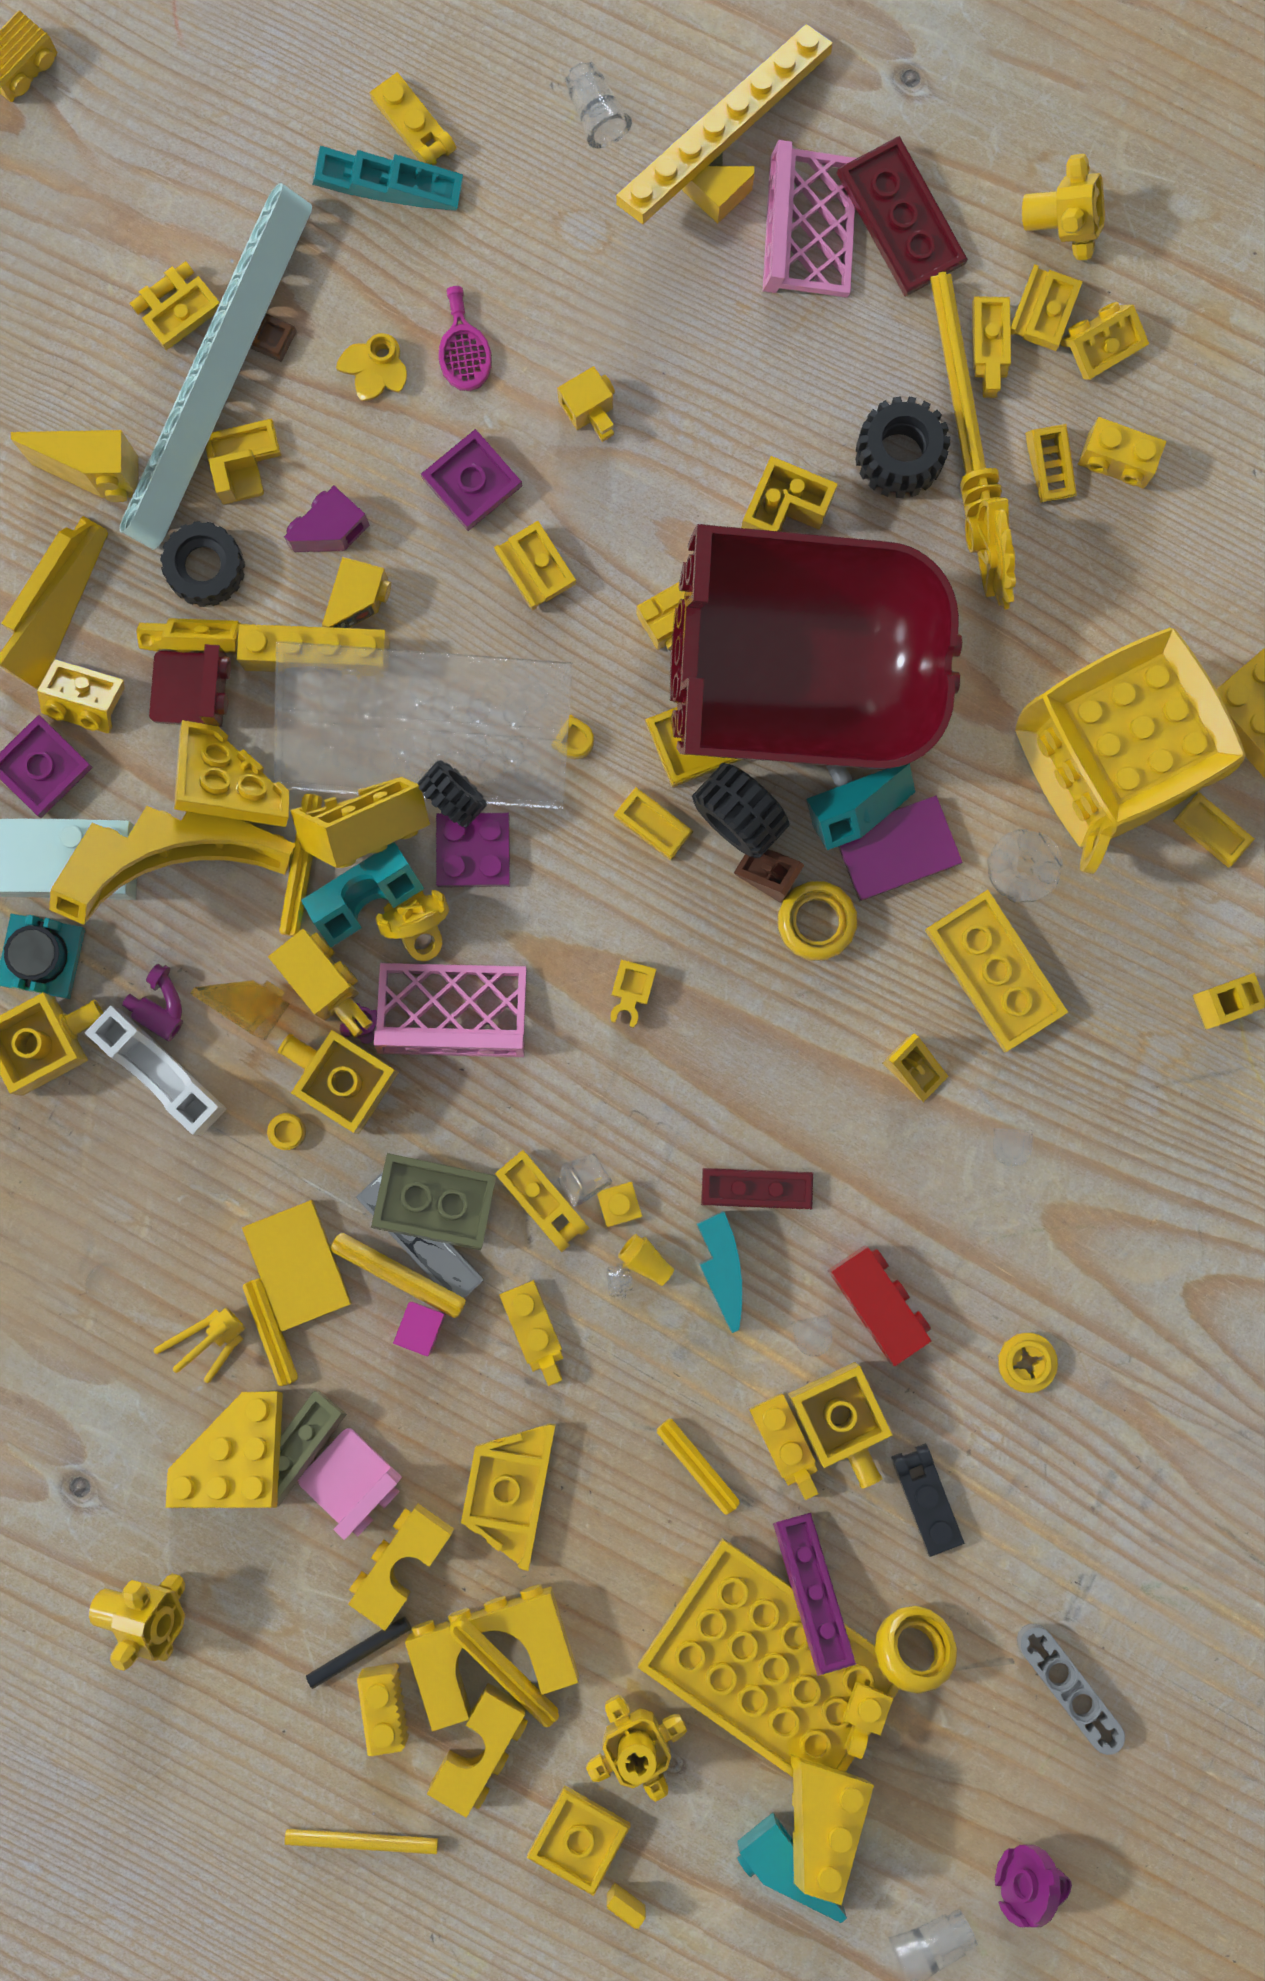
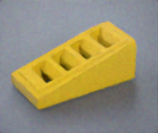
(1064, 461)

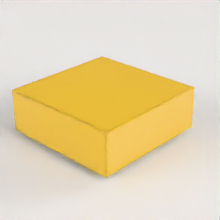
(626, 1906)

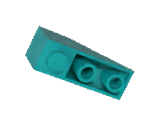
(859, 806)

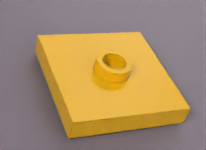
(578, 1840)

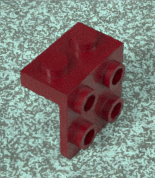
(190, 686)

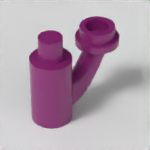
(161, 1021)

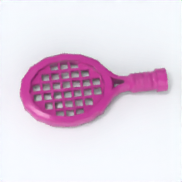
(455, 296)

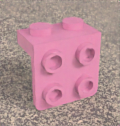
(350, 1482)

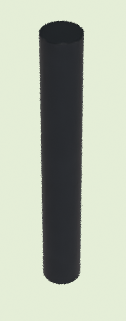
(358, 1652)

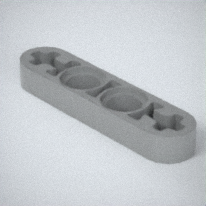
(1070, 1688)

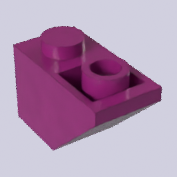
(328, 526)

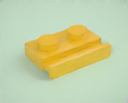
(1045, 307)
(535, 565)

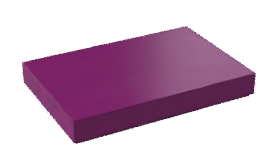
(901, 849)

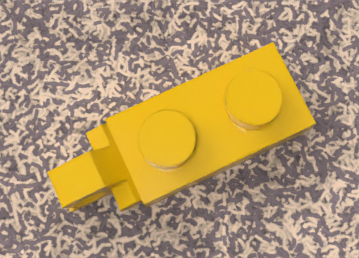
(991, 341)
(188, 635)
(534, 1330)
(786, 1443)

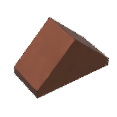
(770, 873)

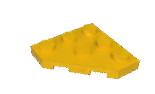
(224, 781)
(232, 1459)

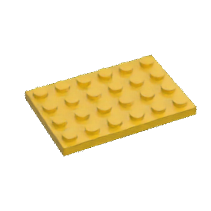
(747, 1665)

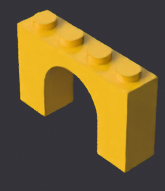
(529, 1618)

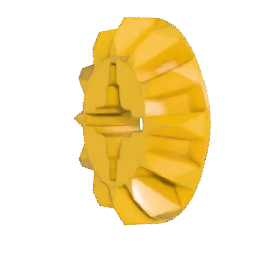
(1043, 1370)

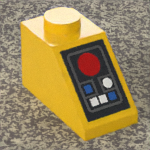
(356, 594)

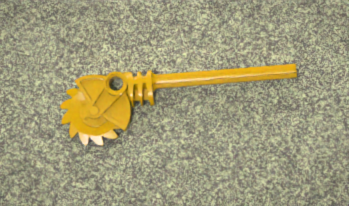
(985, 510)

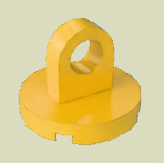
(413, 918)

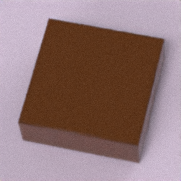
(273, 337)

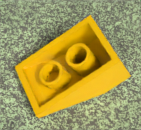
(89, 459)

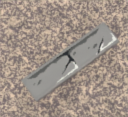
(438, 1259)

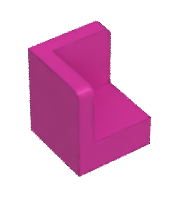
(419, 1328)

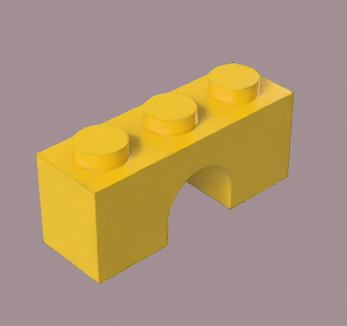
(379, 1593)
(462, 1780)

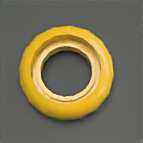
(820, 949)
(892, 1664)

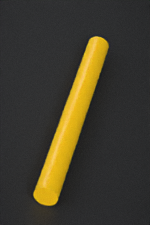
(361, 1841)

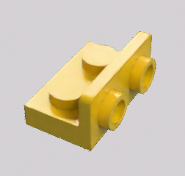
(1105, 339)
(79, 696)

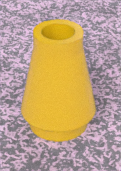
(643, 1258)

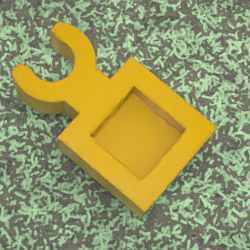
(632, 986)

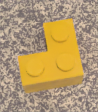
(788, 493)

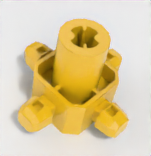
(1073, 209)
(142, 1619)
(641, 1735)

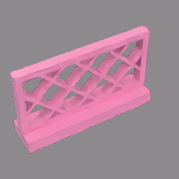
(780, 227)
(445, 1040)

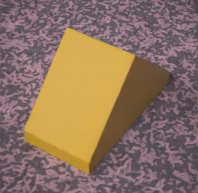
(720, 189)
(916, 1067)

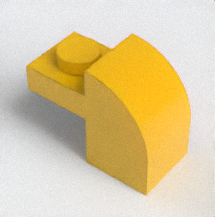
(1229, 1001)

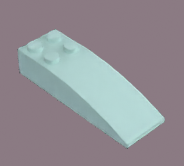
(39, 849)

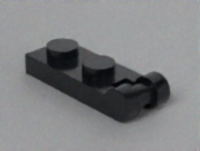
(928, 1501)

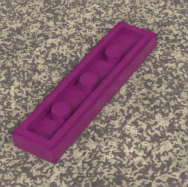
(814, 1594)

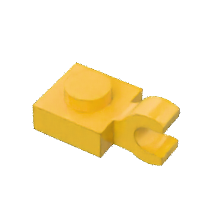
(866, 1713)

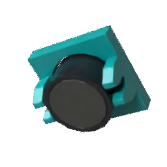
(38, 955)

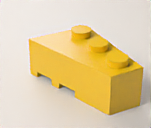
(362, 824)
(827, 1827)

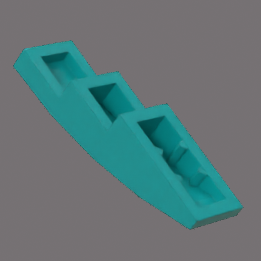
(388, 180)

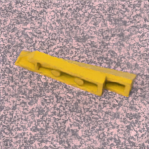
(49, 602)

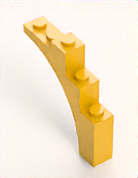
(157, 840)

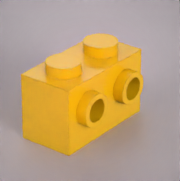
(1121, 452)

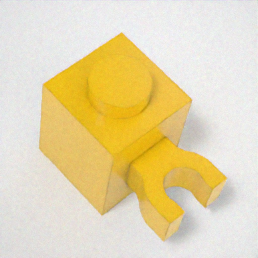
(588, 400)

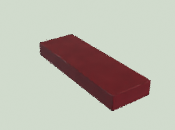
(757, 1188)

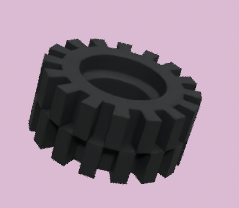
(452, 793)

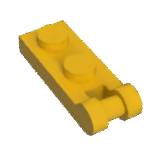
(411, 120)
(541, 1199)

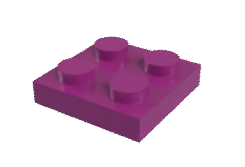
(471, 480)
(41, 766)
(475, 853)

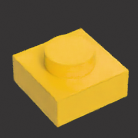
(619, 1204)

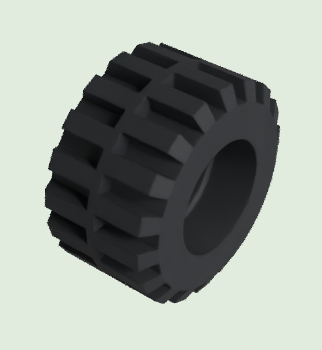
(909, 420)
(741, 810)

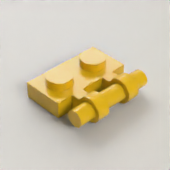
(179, 313)

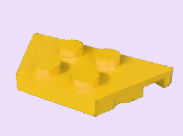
(508, 1491)

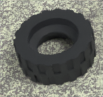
(197, 536)

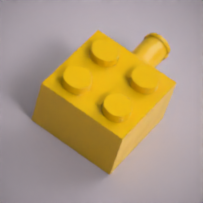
(319, 980)
(41, 1042)
(339, 1079)
(842, 1420)

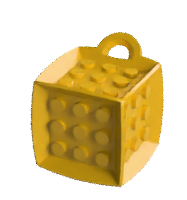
(1128, 740)

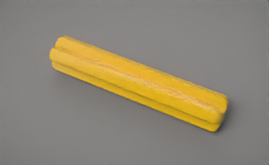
(270, 1333)
(698, 1466)

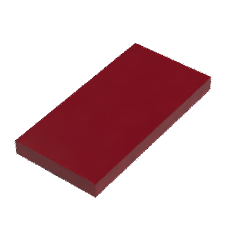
(901, 215)

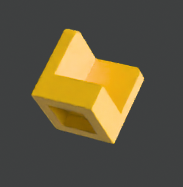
(236, 476)

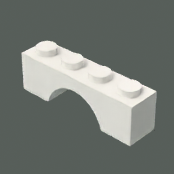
(154, 1067)

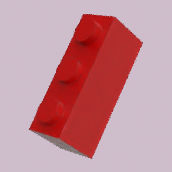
(881, 1304)

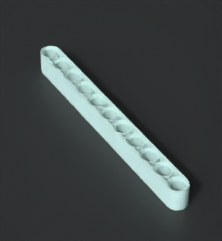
(216, 367)

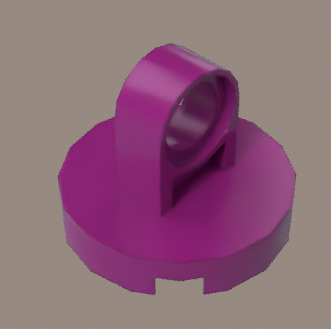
(1030, 1886)

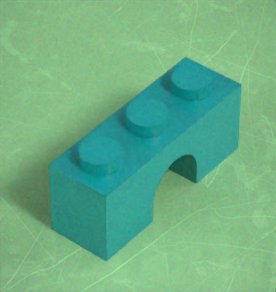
(337, 904)

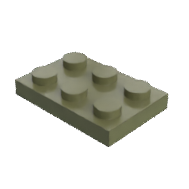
(433, 1201)

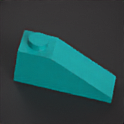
(769, 1855)

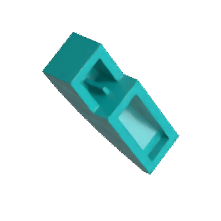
(723, 1268)

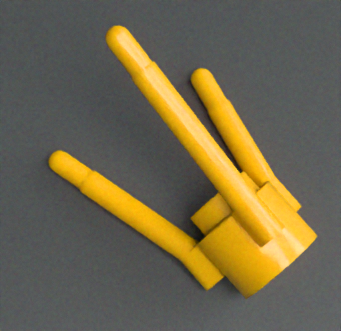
(223, 1328)

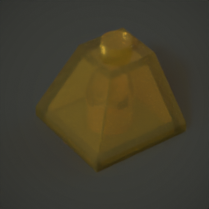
(246, 1004)

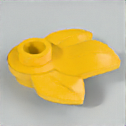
(371, 371)

